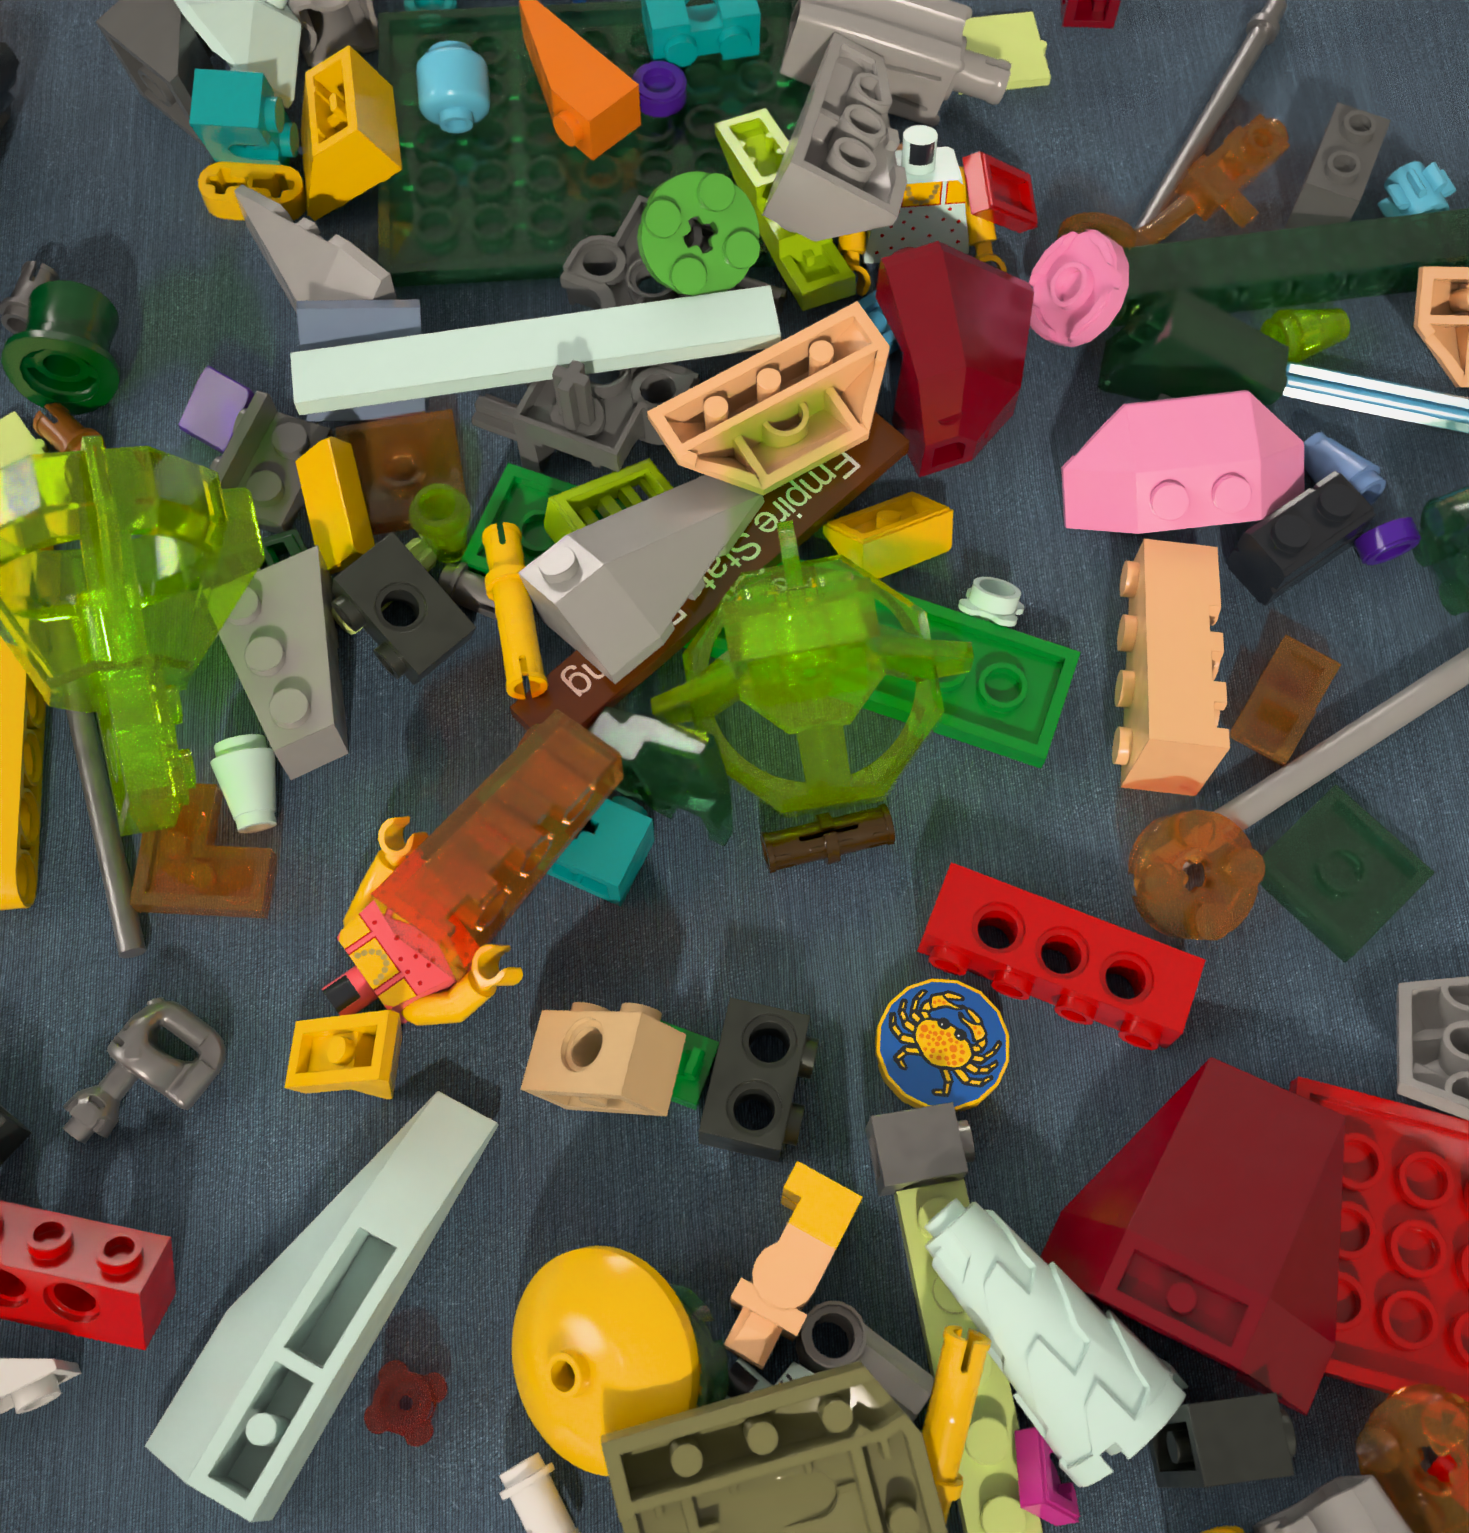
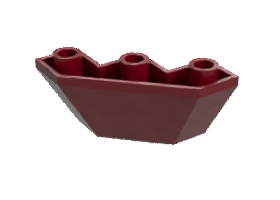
(961, 350)

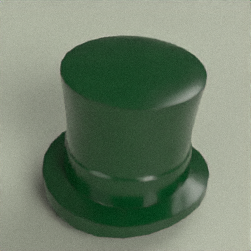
(65, 348)

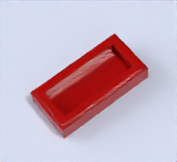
(1000, 192)

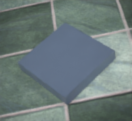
(359, 321)

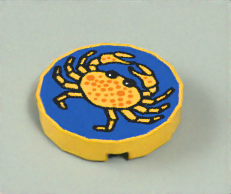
(942, 1045)

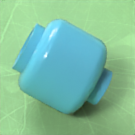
(453, 86)

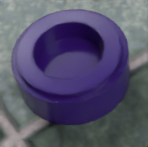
(661, 88)
(1387, 541)

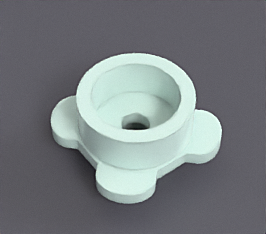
(993, 601)

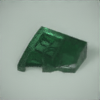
(670, 768)

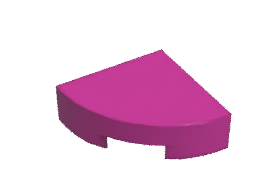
(1039, 1481)

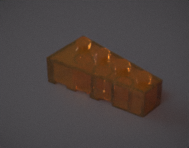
(498, 844)

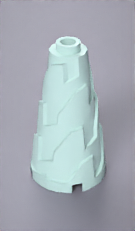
(1073, 1366)

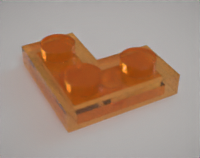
(189, 875)

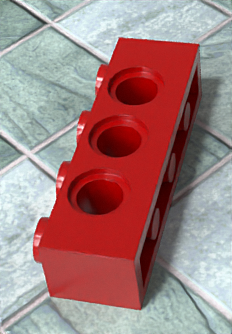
(1160, 974)
(83, 1276)

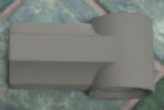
(897, 1374)

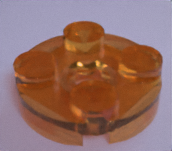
(1230, 873)
(1393, 1454)

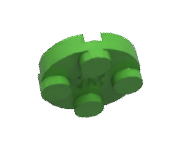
(713, 202)

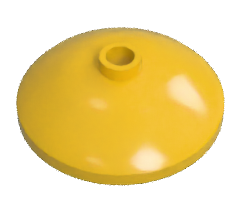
(619, 1334)

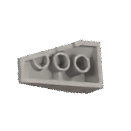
(841, 156)

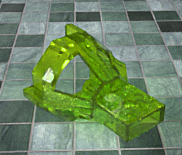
(118, 617)
(808, 660)

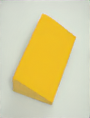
(335, 503)
(893, 533)

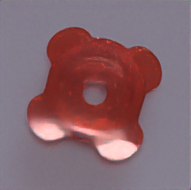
(386, 1413)

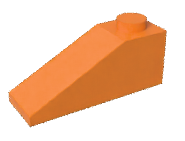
(585, 92)

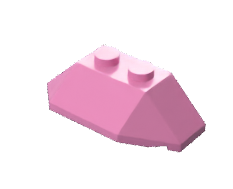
(1183, 466)

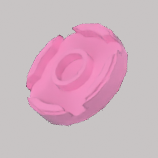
(1078, 288)

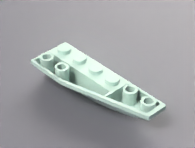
(312, 1316)

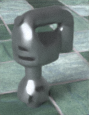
(140, 1057)

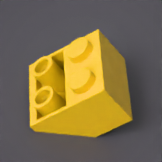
(346, 131)

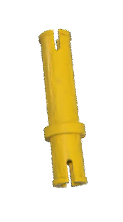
(513, 611)
(952, 1408)

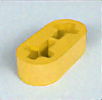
(261, 178)

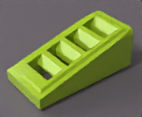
(575, 506)

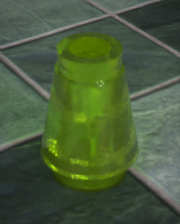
(1307, 330)
(441, 520)

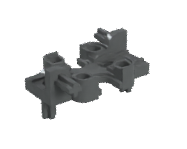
(570, 409)

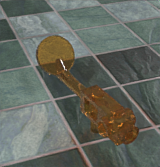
(1209, 186)

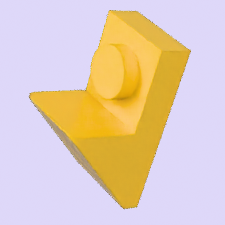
(346, 1054)

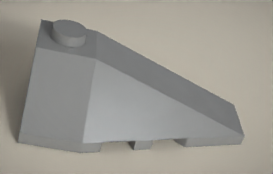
(306, 262)
(629, 574)

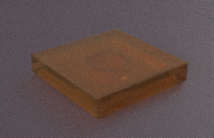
(400, 459)

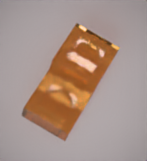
(1284, 700)

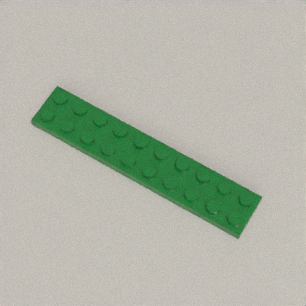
(1001, 705)

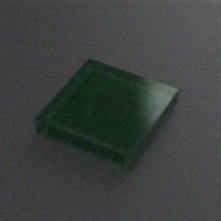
(1342, 873)

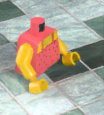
(396, 972)

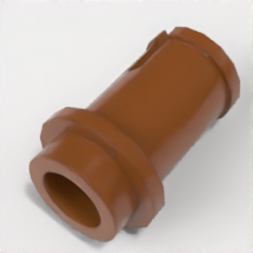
(66, 433)

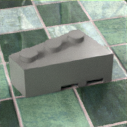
(288, 661)

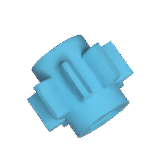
(1416, 190)

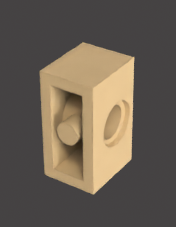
(605, 1059)

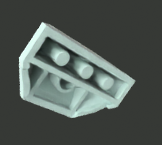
(251, 37)

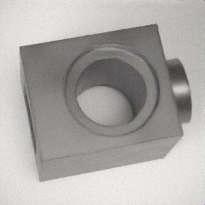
(918, 1147)

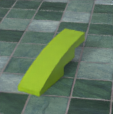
(810, 268)

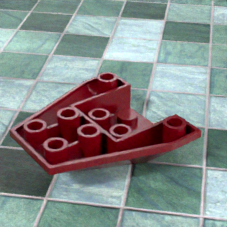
(1221, 1229)

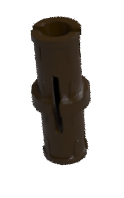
(827, 838)

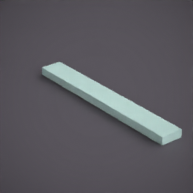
(532, 349)

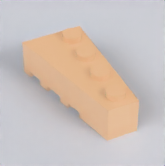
(1170, 670)

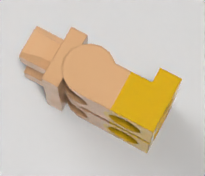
(792, 1268)

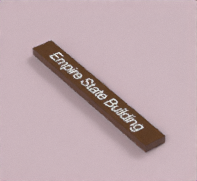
(808, 500)

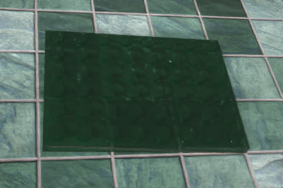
(509, 190)

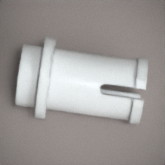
(536, 1497)

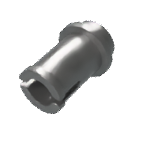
(15, 308)
(466, 589)

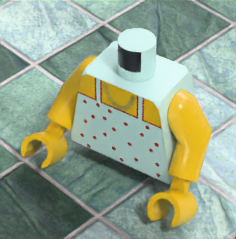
(931, 210)

